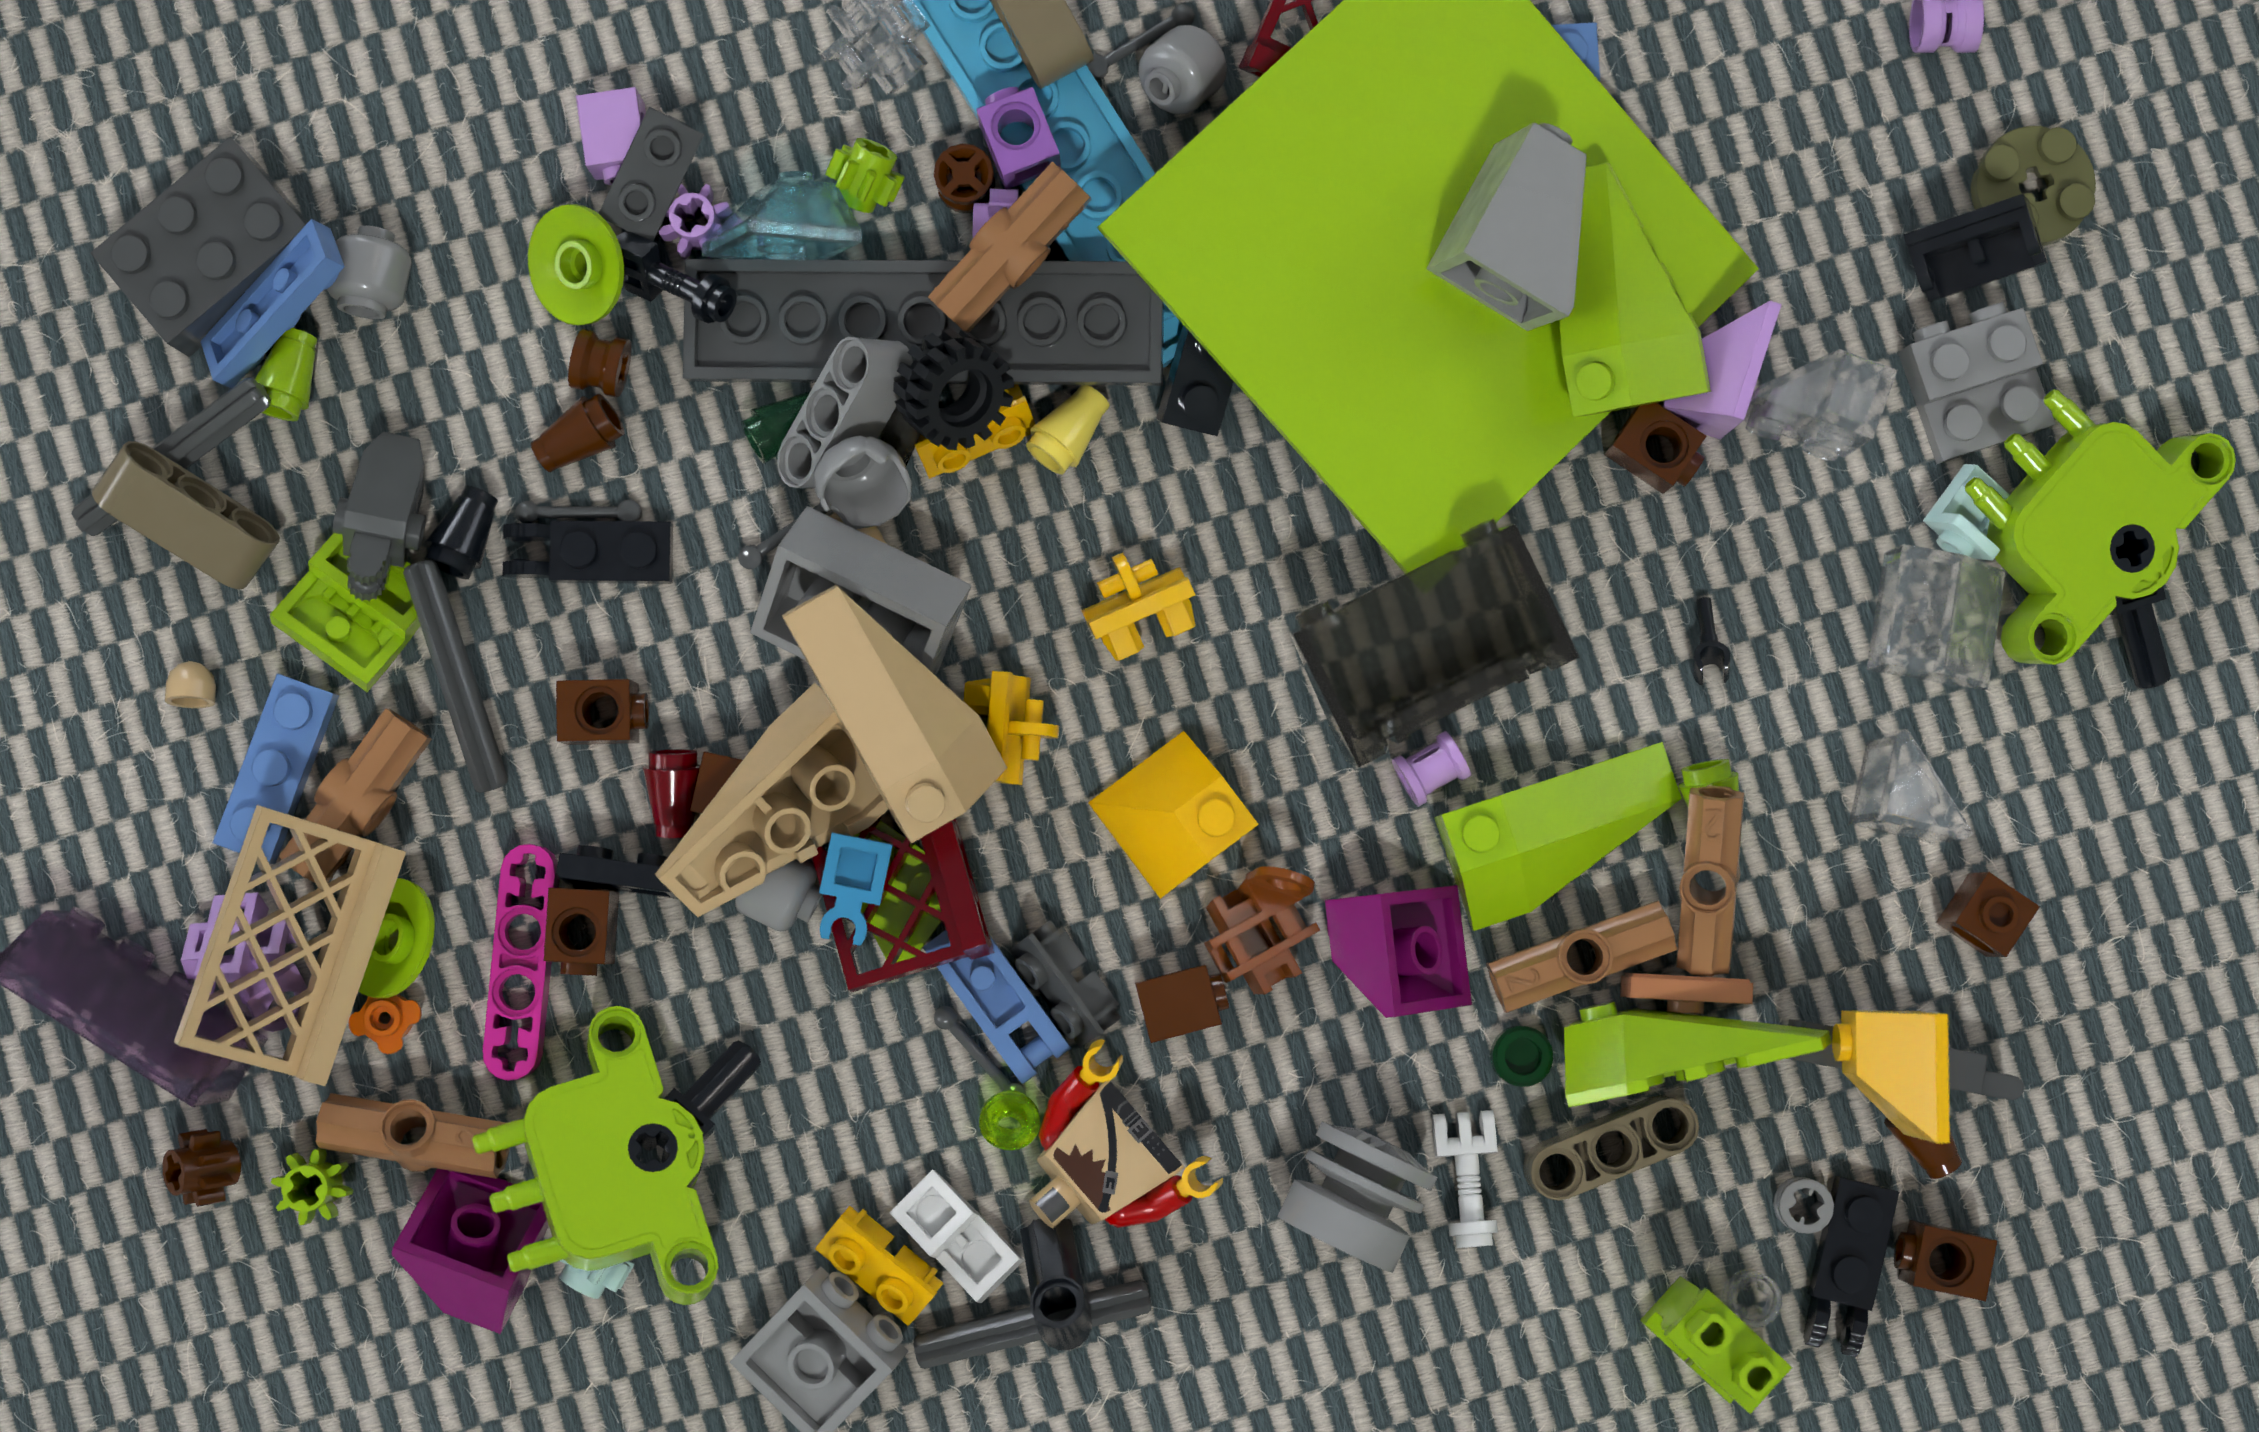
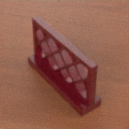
(957, 900)

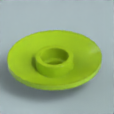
(575, 264)
(401, 942)

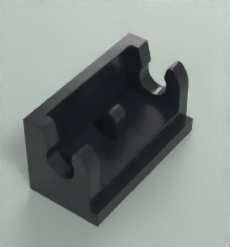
(1976, 248)

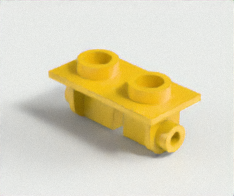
(1011, 432)
(898, 1282)

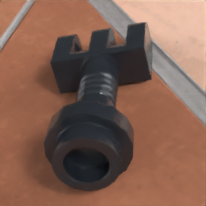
(648, 277)

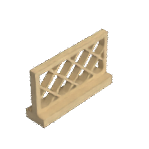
(340, 962)

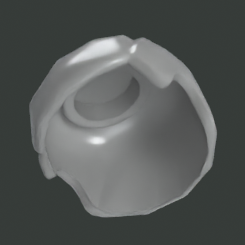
(863, 482)

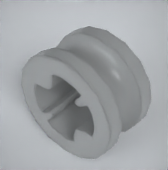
(1821, 1210)

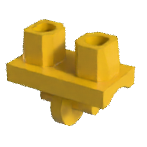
(1162, 595)
(1012, 720)

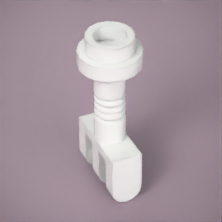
(1472, 1229)

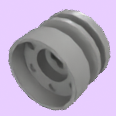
(1357, 1196)

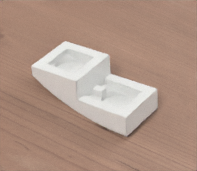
(956, 1236)

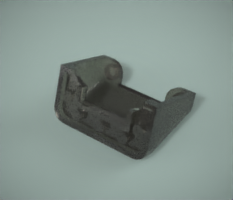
(1431, 641)

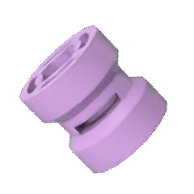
(1946, 24)

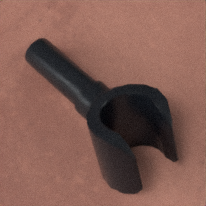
(1709, 650)

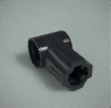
(1056, 1281)

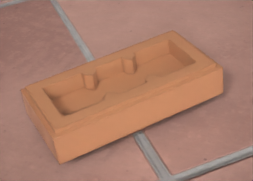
(1686, 993)

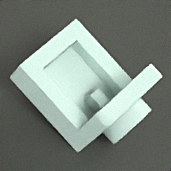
(1958, 520)

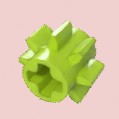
(865, 174)
(298, 1178)

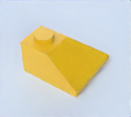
(1173, 814)
(1899, 1066)

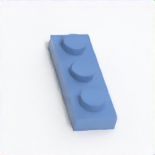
(272, 304)
(277, 762)

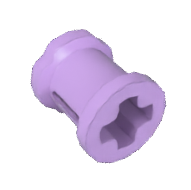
(1431, 768)

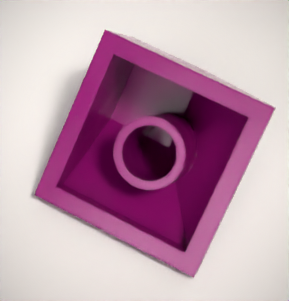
(1402, 949)
(461, 1247)

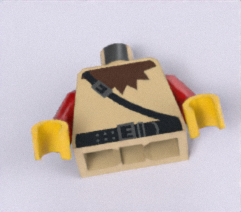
(1107, 1156)

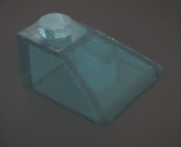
(788, 221)

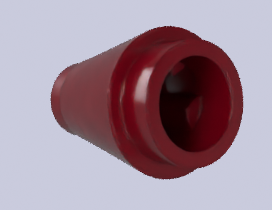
(670, 789)

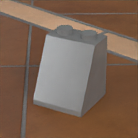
(1520, 229)

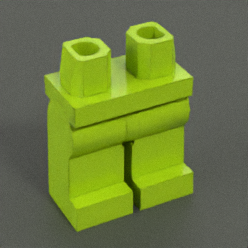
(1717, 1342)

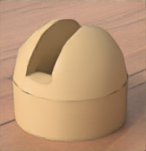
(190, 686)

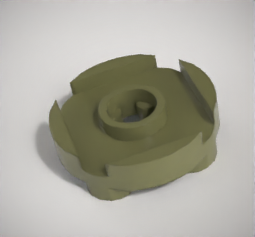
(2051, 156)

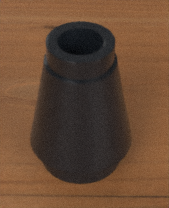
(463, 533)

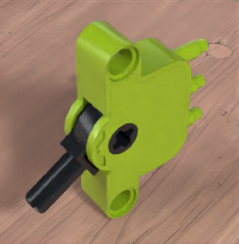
(588, 1165)

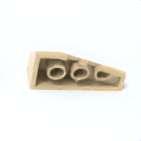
(905, 723)
(775, 807)

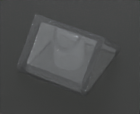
(1904, 794)

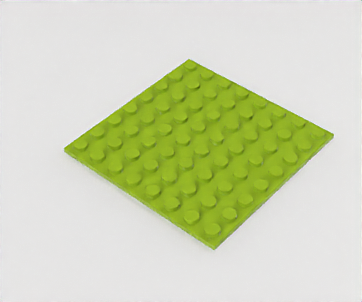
(1307, 236)

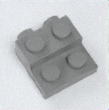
(1976, 382)
(821, 1353)

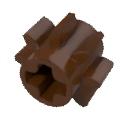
(201, 1167)

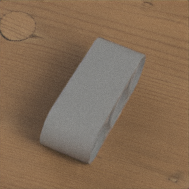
(846, 401)

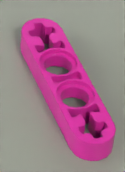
(510, 961)

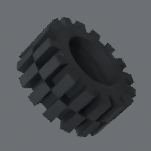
(934, 369)

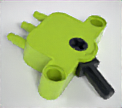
(2069, 514)

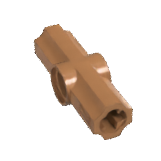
(1010, 247)
(362, 788)
(1711, 845)
(1617, 943)
(378, 1127)

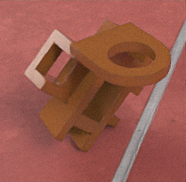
(1248, 930)

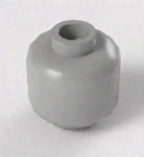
(1182, 69)
(373, 273)
(783, 896)

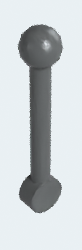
(1180, 15)
(626, 511)
(752, 555)
(946, 1018)

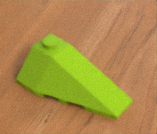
(1627, 328)
(1541, 837)
(1637, 1048)

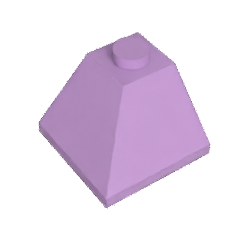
(1733, 366)

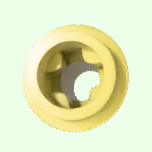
(1066, 431)

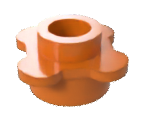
(390, 1035)

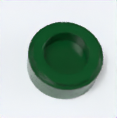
(1521, 1056)

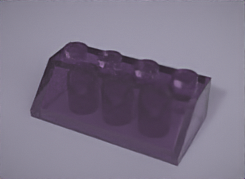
(121, 1003)

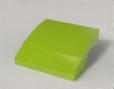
(343, 631)

